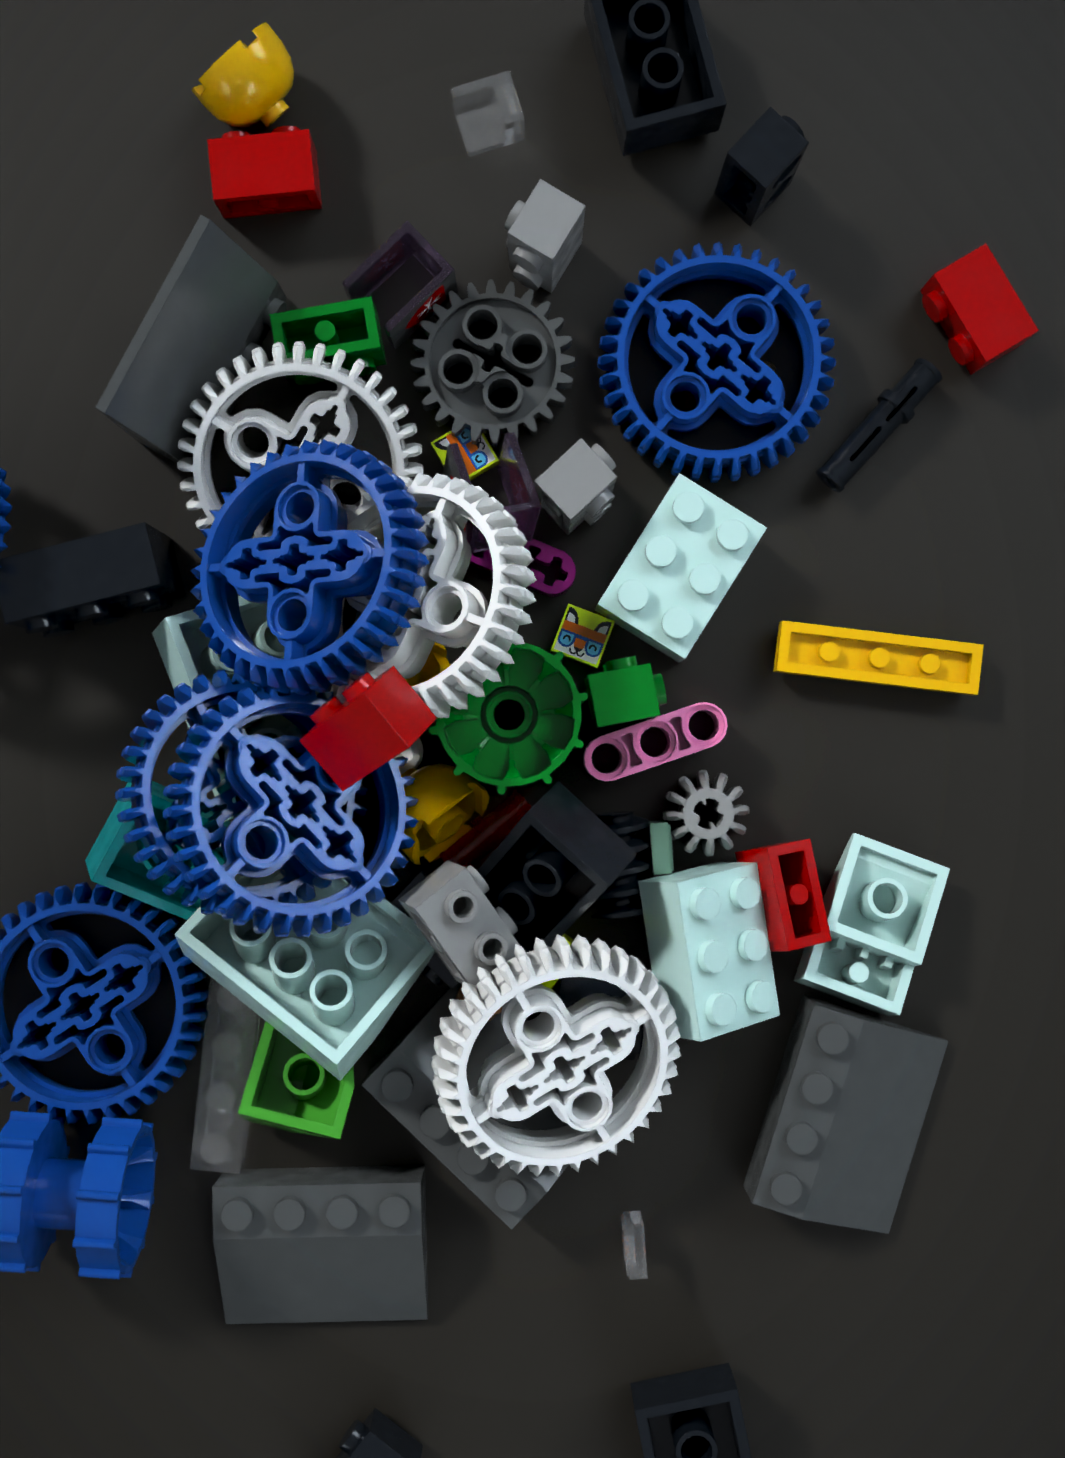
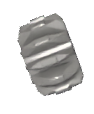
(721, 805)

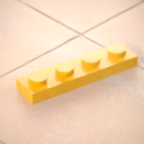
(878, 658)

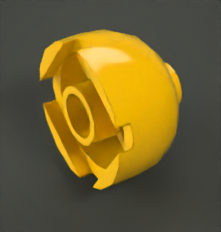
(249, 81)
(442, 809)

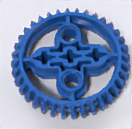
(701, 345)
(309, 568)
(189, 706)
(267, 814)
(140, 1082)

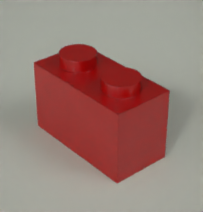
(264, 172)
(977, 309)
(367, 728)
(790, 894)

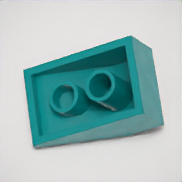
(113, 864)

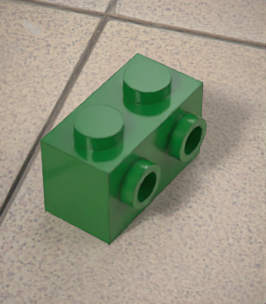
(338, 325)
(624, 693)

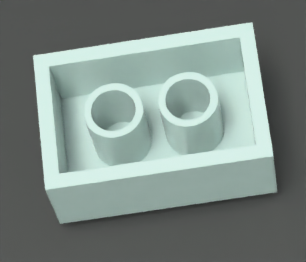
(680, 568)
(711, 947)

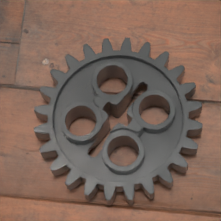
(516, 325)

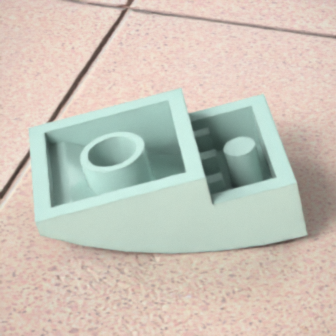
(878, 923)

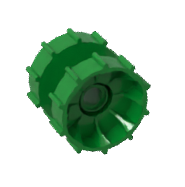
(534, 748)

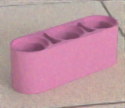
(678, 736)

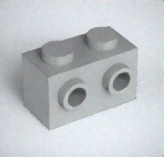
(543, 236)
(577, 486)
(461, 920)

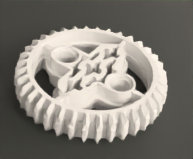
(277, 429)
(480, 628)
(556, 1056)

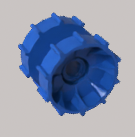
(98, 1197)

